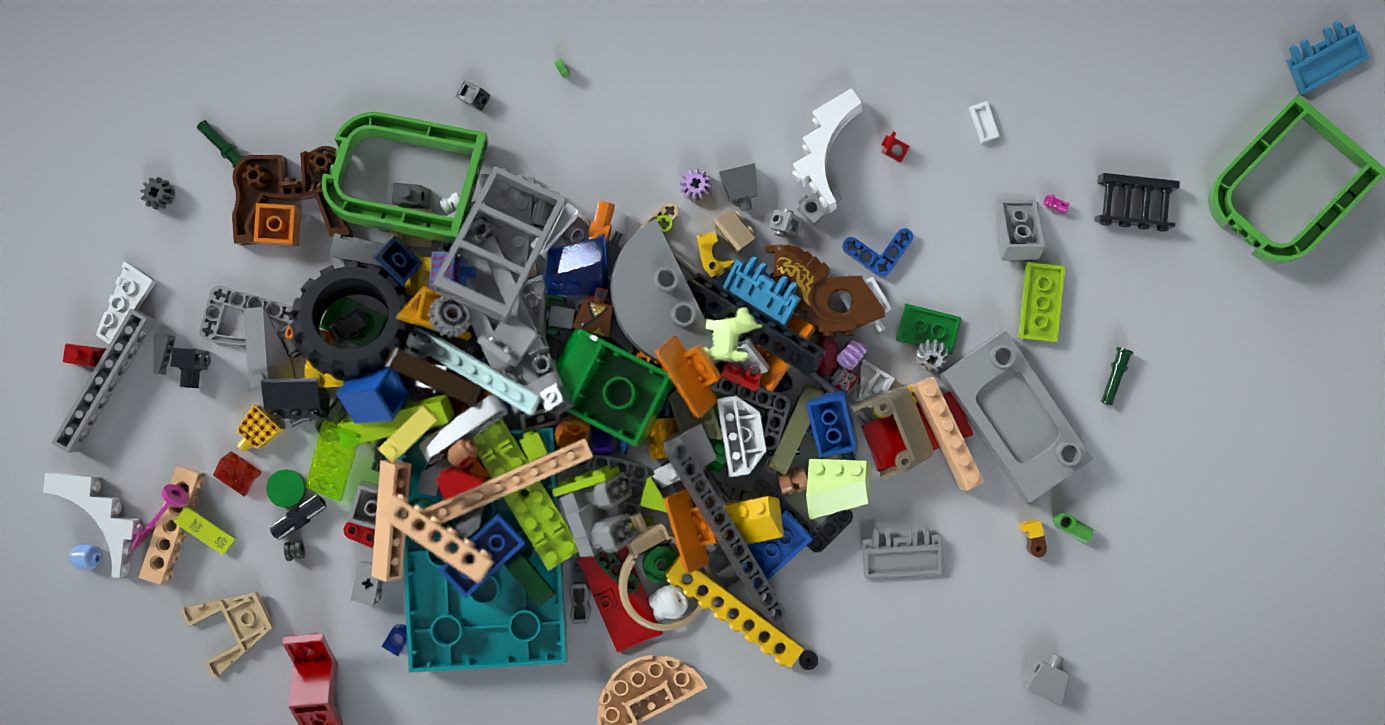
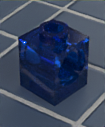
(390, 643)

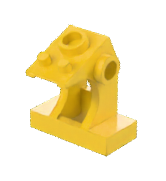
(705, 244)

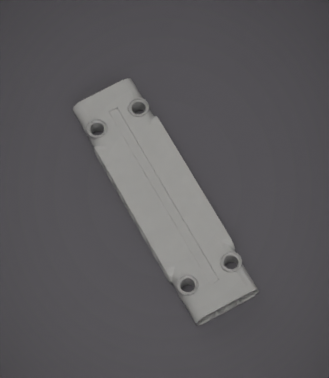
(497, 284)

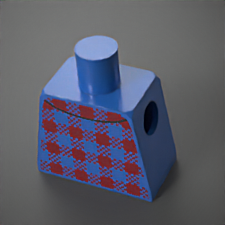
(457, 272)

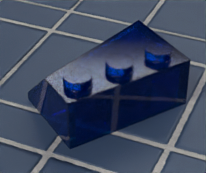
(577, 268)

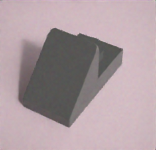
(723, 567)

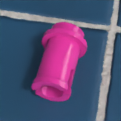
(1052, 202)

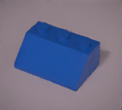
(832, 424)

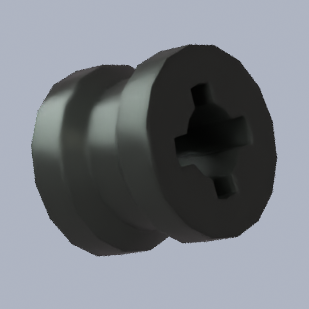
(294, 550)

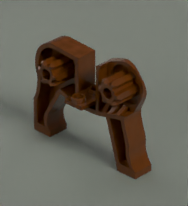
(266, 177)

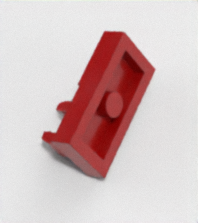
(738, 375)

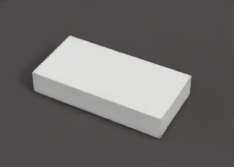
(984, 122)

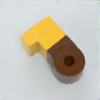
(1035, 536)

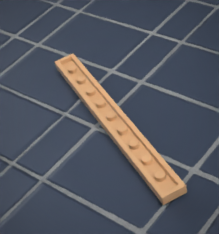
(508, 482)

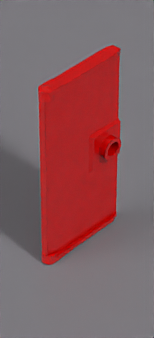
(886, 440)
(621, 626)

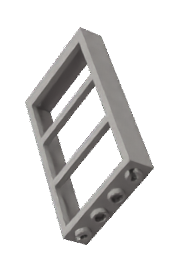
(473, 299)

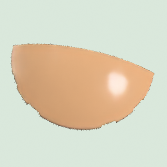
(646, 689)

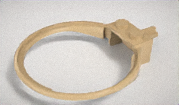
(645, 539)

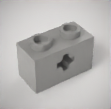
(361, 590)

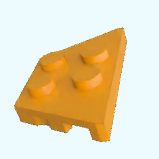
(417, 310)

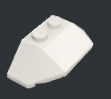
(741, 435)

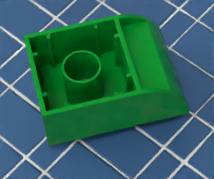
(612, 387)

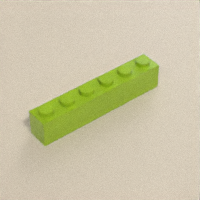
(374, 431)

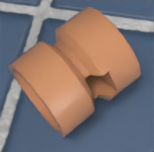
(792, 481)

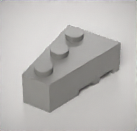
(355, 249)

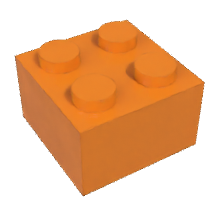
(277, 224)

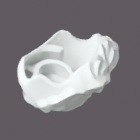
(668, 603)

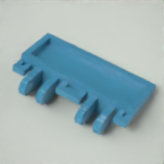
(1330, 57)

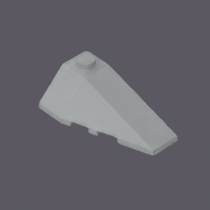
(264, 349)

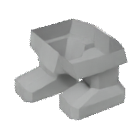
(589, 518)

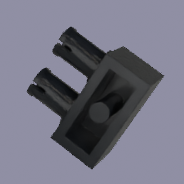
(190, 363)

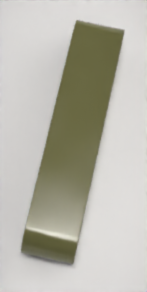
(794, 431)

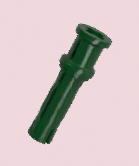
(227, 150)
(1118, 367)

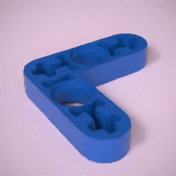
(876, 258)

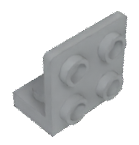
(509, 340)

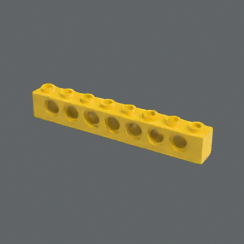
(791, 649)

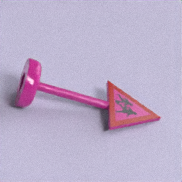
(173, 496)

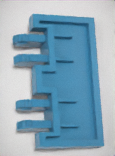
(759, 292)

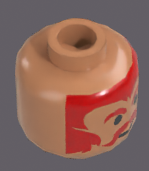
(462, 453)

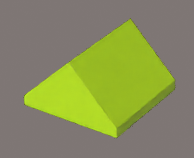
(652, 496)

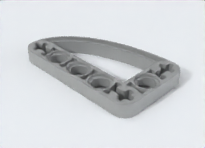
(248, 299)

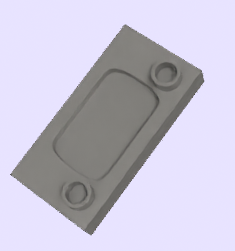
(1015, 416)

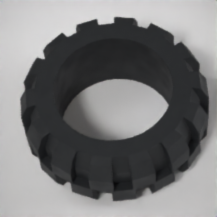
(328, 288)

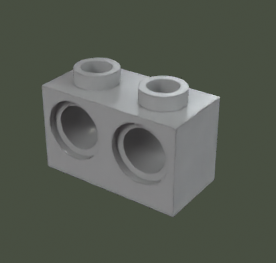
(812, 218)

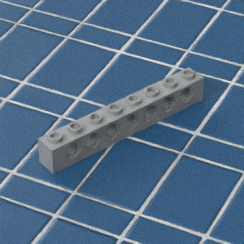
(103, 381)

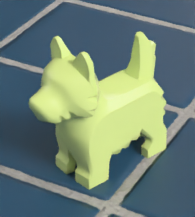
(726, 336)

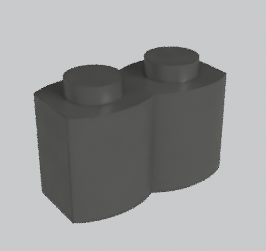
(580, 609)

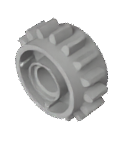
(443, 323)

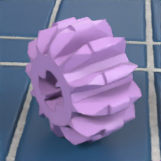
(688, 183)
(851, 353)

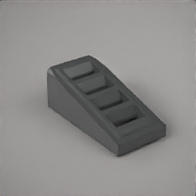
(162, 352)

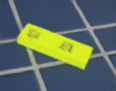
(204, 530)

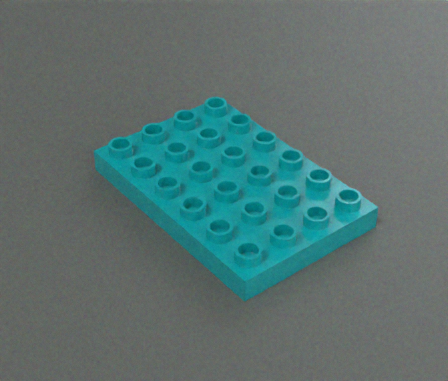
(499, 619)

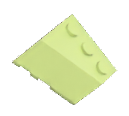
(836, 486)

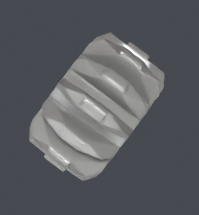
(932, 362)

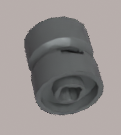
(418, 345)

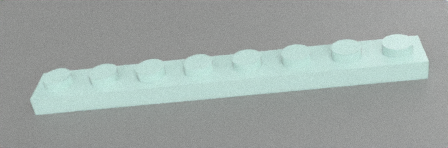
(482, 374)

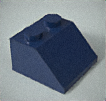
(398, 260)

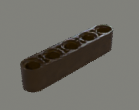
(433, 376)

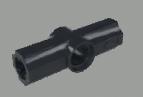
(298, 517)

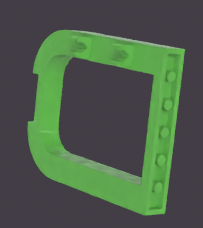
(413, 132)
(1327, 218)

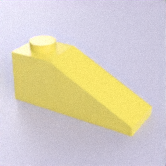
(407, 433)

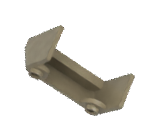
(903, 407)

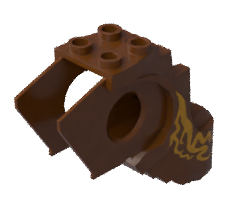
(816, 289)

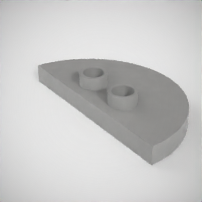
(653, 296)

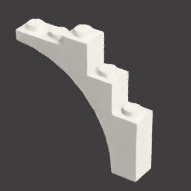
(828, 122)
(103, 509)

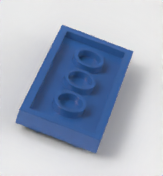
(776, 553)

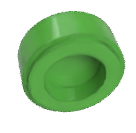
(562, 68)

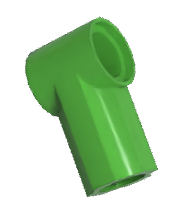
(1073, 527)

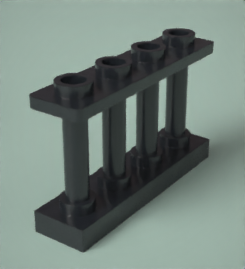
(1147, 186)

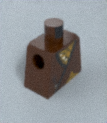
(595, 314)

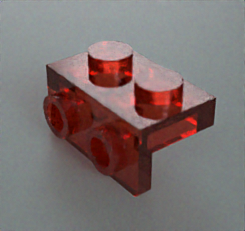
(236, 473)

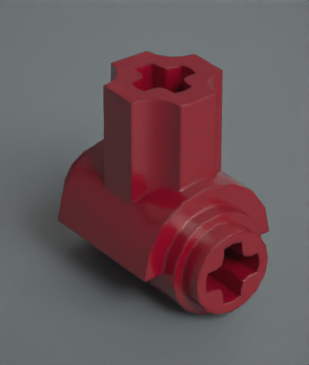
(829, 361)

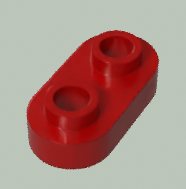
(360, 535)

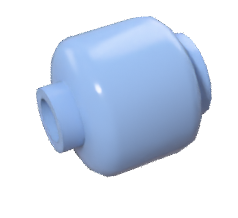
(85, 556)

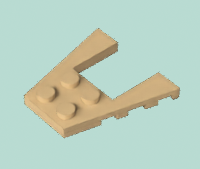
(247, 621)

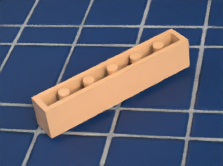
(947, 433)
(390, 540)

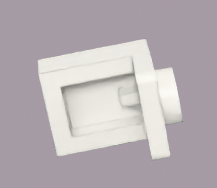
(665, 475)

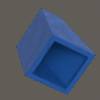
(374, 396)

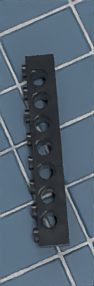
(772, 335)

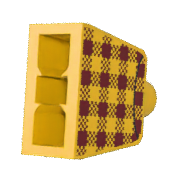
(258, 429)

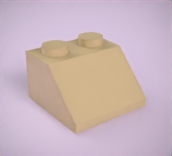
(734, 231)

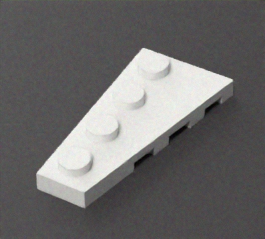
(129, 293)

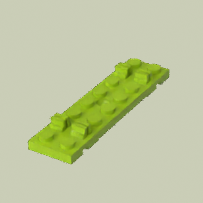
(535, 511)

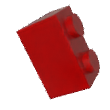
(457, 481)

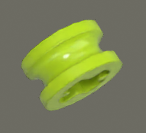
(668, 220)

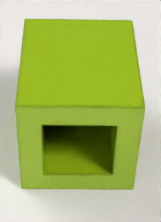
(534, 445)

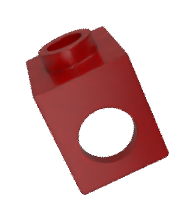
(889, 142)

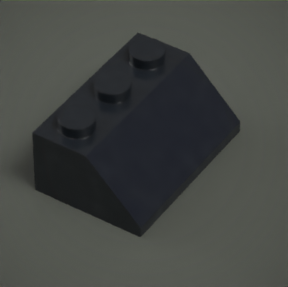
(295, 398)

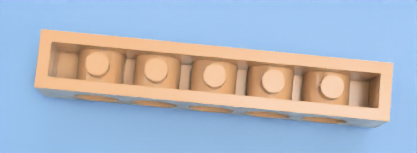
(391, 513)
(151, 569)

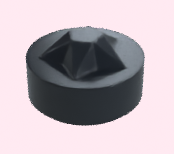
(808, 660)

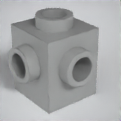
(785, 223)

